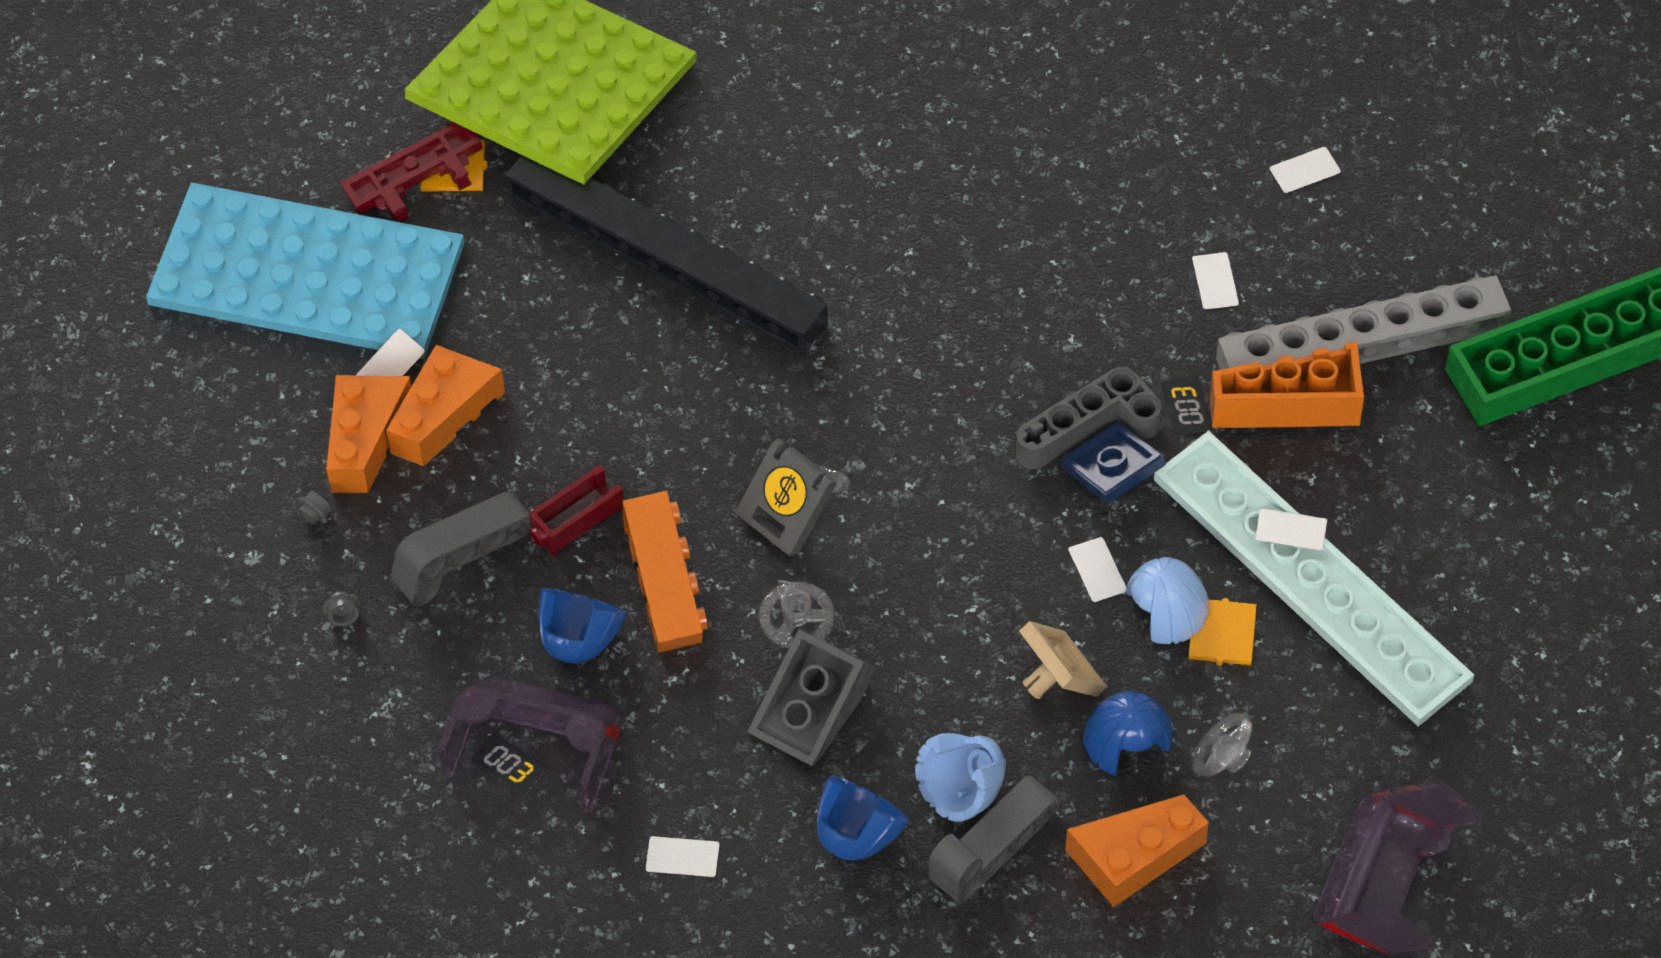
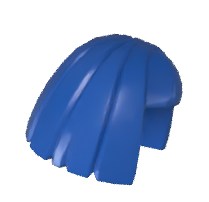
(576, 626)
(1128, 723)
(855, 820)

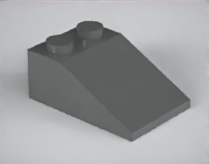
(811, 697)

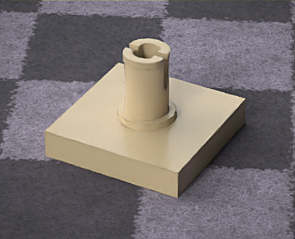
(1060, 663)

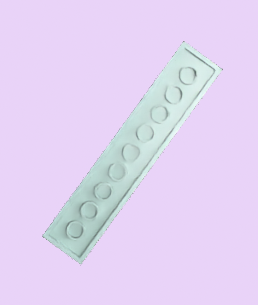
(1316, 584)

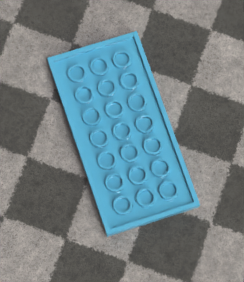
(304, 268)

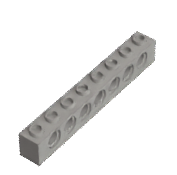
(1382, 337)

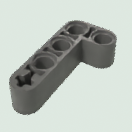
(1042, 441)
(455, 542)
(967, 863)

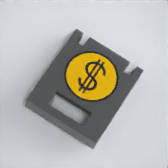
(787, 492)

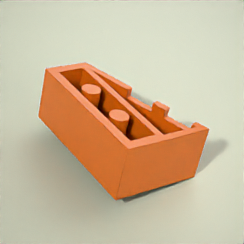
(440, 403)
(358, 429)
(1136, 845)

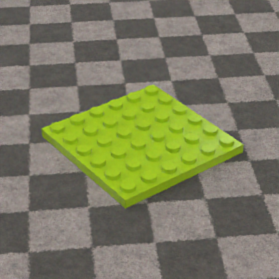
(552, 80)

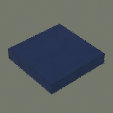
(1112, 462)

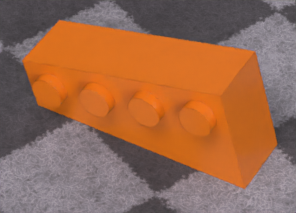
(1290, 392)
(663, 571)

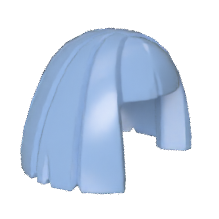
(1172, 597)
(960, 774)

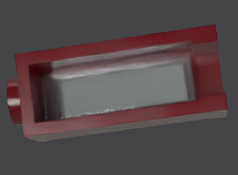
(574, 511)

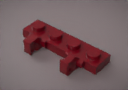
(387, 180)

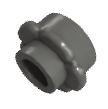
(314, 508)
(342, 608)

